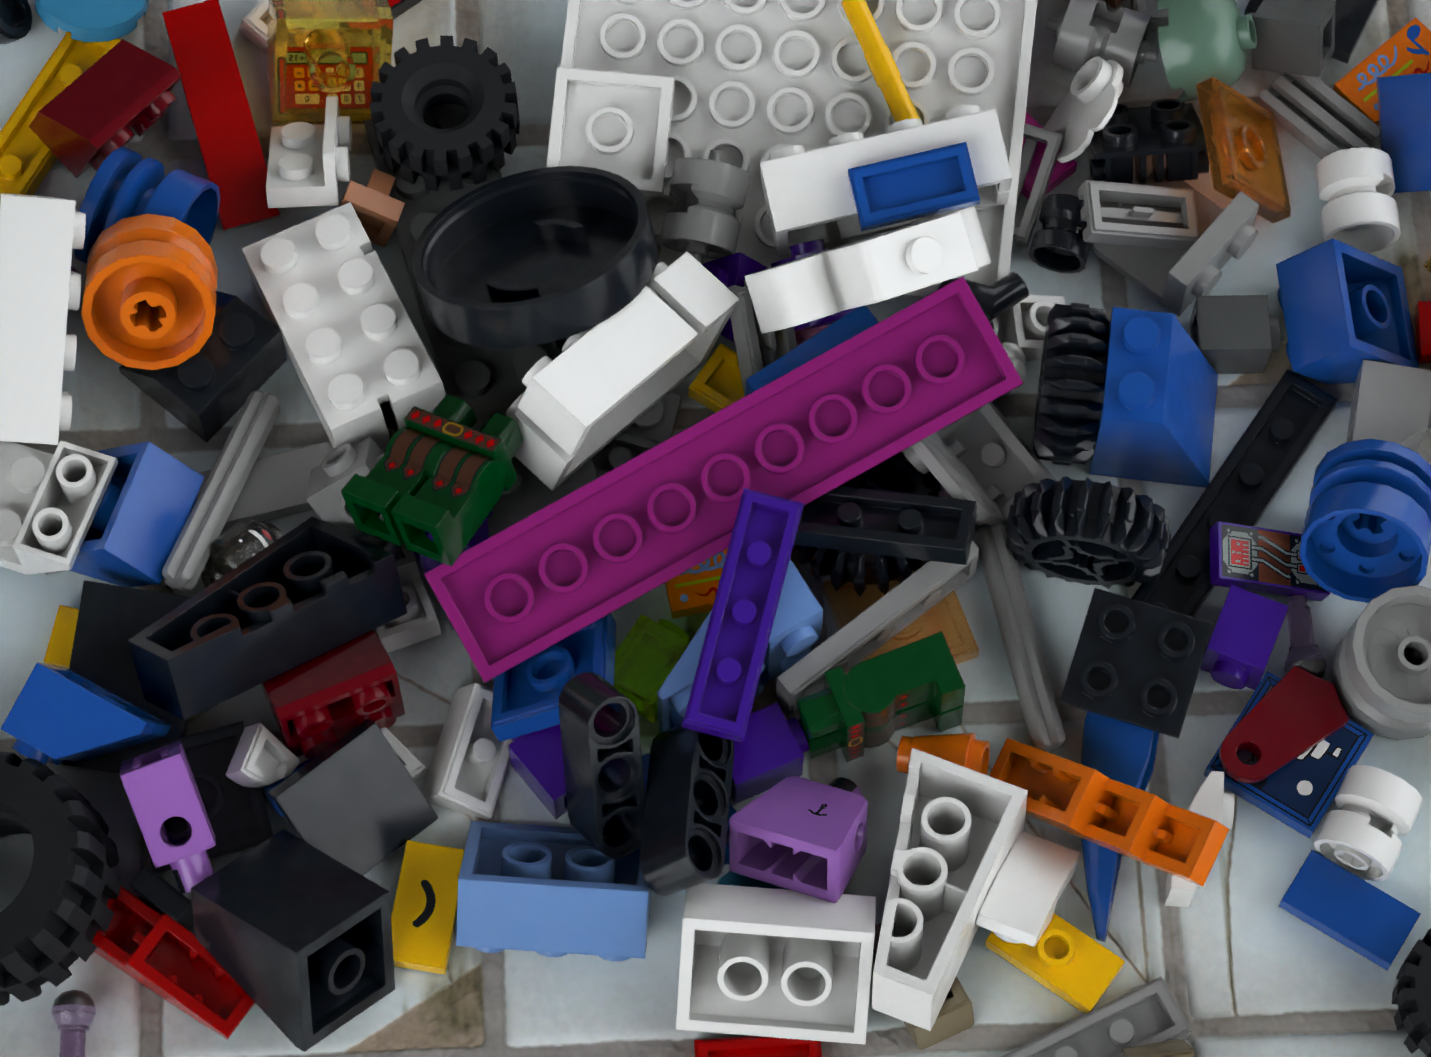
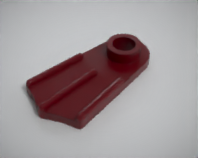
(1283, 725)

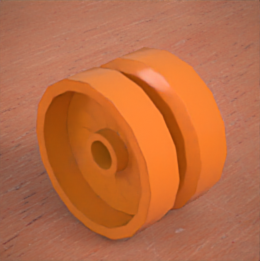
(150, 292)

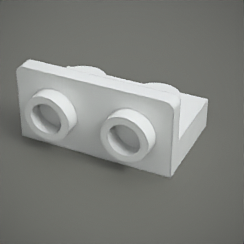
(309, 160)

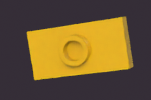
(1064, 963)

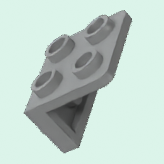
(1180, 275)
(979, 462)

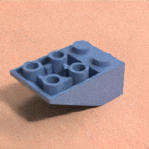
(793, 636)

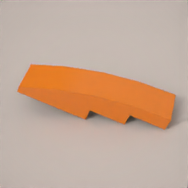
(1112, 812)

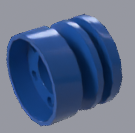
(138, 186)
(1368, 520)

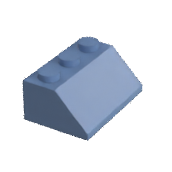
(549, 894)

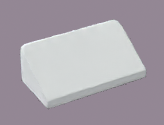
(468, 756)

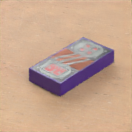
(1260, 561)

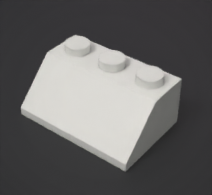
(775, 963)

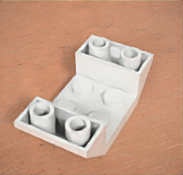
(48, 504)

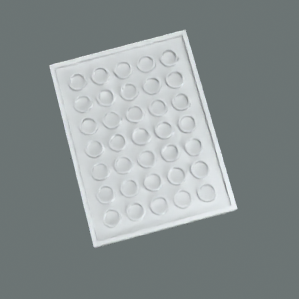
(796, 75)

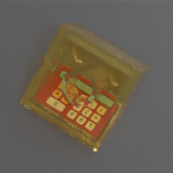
(325, 52)

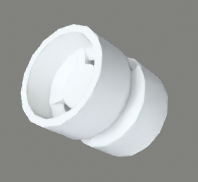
(1359, 197)
(1371, 815)

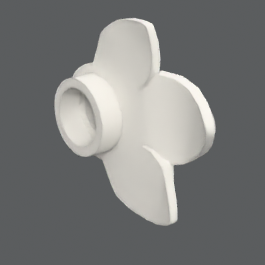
(1087, 106)

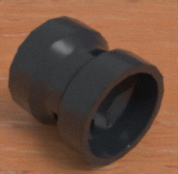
(1060, 241)

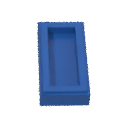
(913, 186)
(1349, 910)

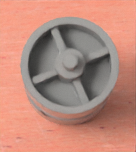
(1093, 31)
(705, 205)

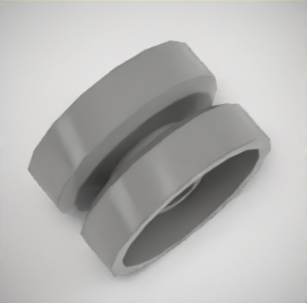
(1386, 665)

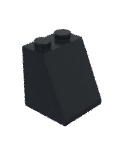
(298, 935)

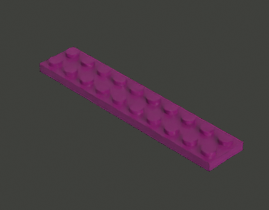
(685, 493)

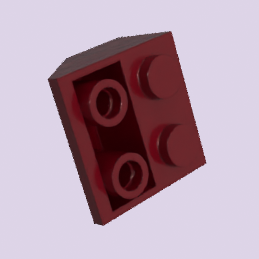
(103, 106)
(334, 695)

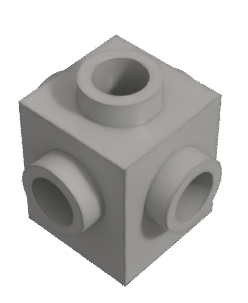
(333, 474)

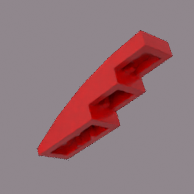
(220, 112)
(171, 964)

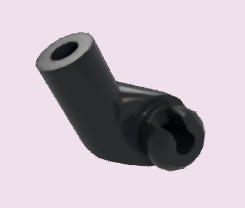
(999, 296)

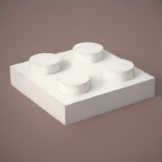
(613, 124)

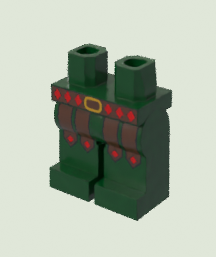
(436, 480)
(883, 697)

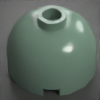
(1204, 43)

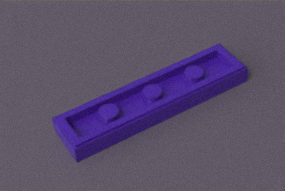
(743, 615)

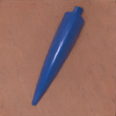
(1127, 756)

